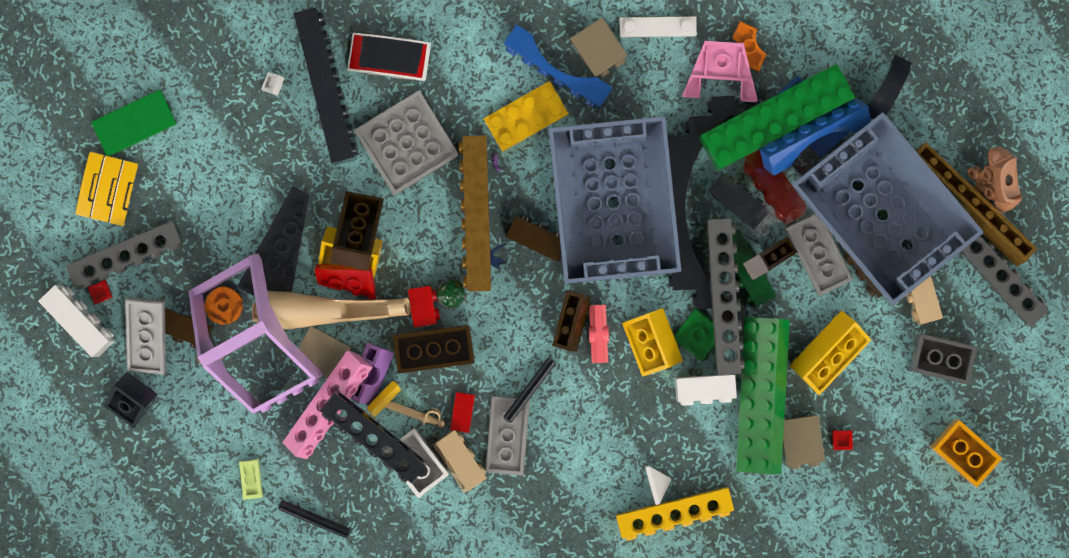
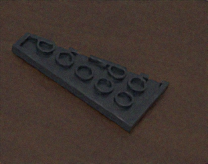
(281, 245)

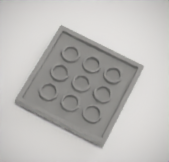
(406, 142)

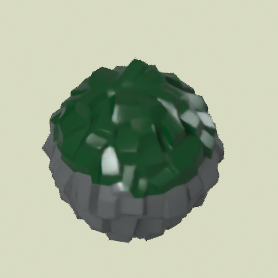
(451, 293)

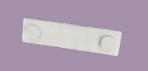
(658, 27)

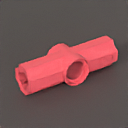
(598, 333)

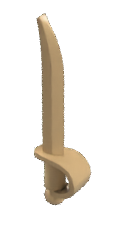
(418, 415)

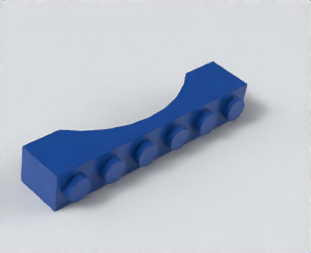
(591, 89)
(782, 153)

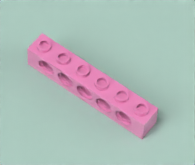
(312, 425)

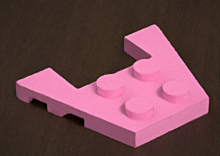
(722, 62)

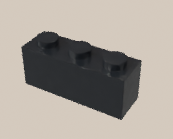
(739, 200)

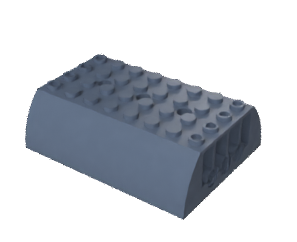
(904, 188)
(644, 194)

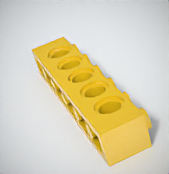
(723, 508)

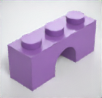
(379, 360)

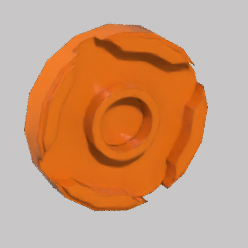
(229, 308)

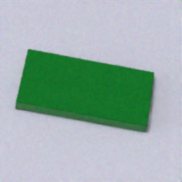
(134, 123)

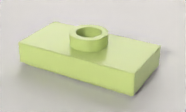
(251, 479)

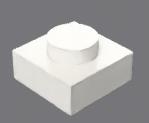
(272, 83)

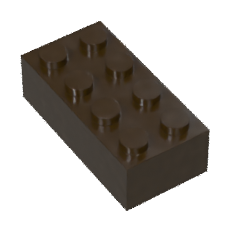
(357, 230)
(433, 349)

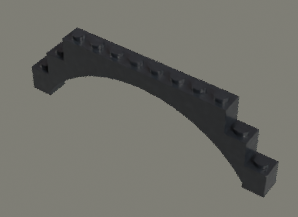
(683, 154)

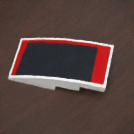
(389, 56)

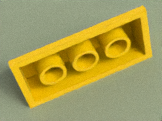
(830, 352)

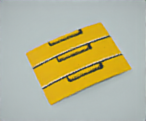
(106, 188)

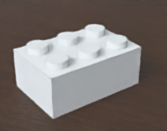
(705, 389)
(434, 470)

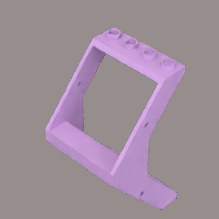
(268, 324)

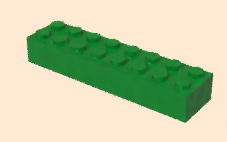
(776, 117)
(763, 395)

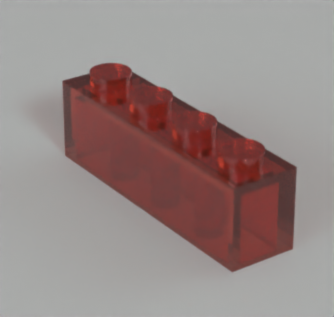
(776, 190)

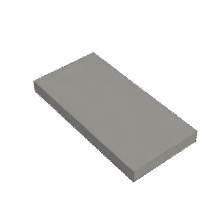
(819, 254)
(145, 335)
(506, 439)

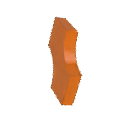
(747, 35)

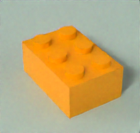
(966, 452)

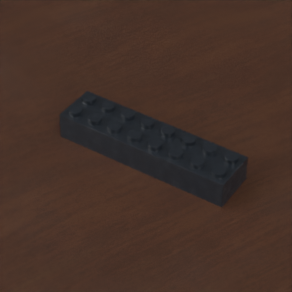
(325, 86)

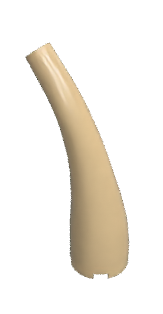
(304, 310)

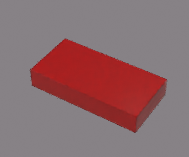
(462, 412)

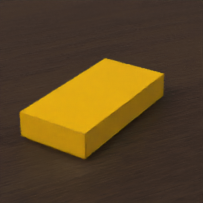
(383, 399)

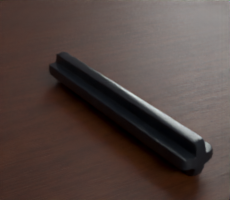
(529, 390)
(314, 519)

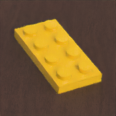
(526, 116)

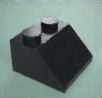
(130, 399)

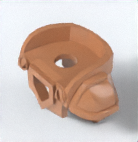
(993, 180)

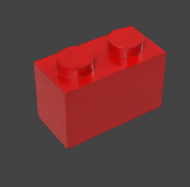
(422, 306)

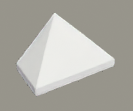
(658, 483)

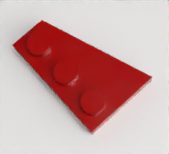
(347, 278)

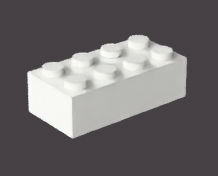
(77, 320)

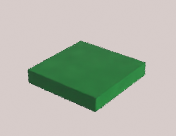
(696, 335)

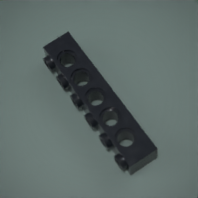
(370, 426)

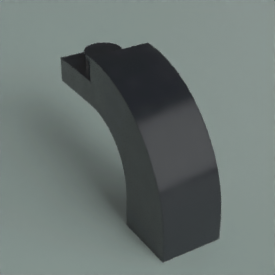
(889, 87)

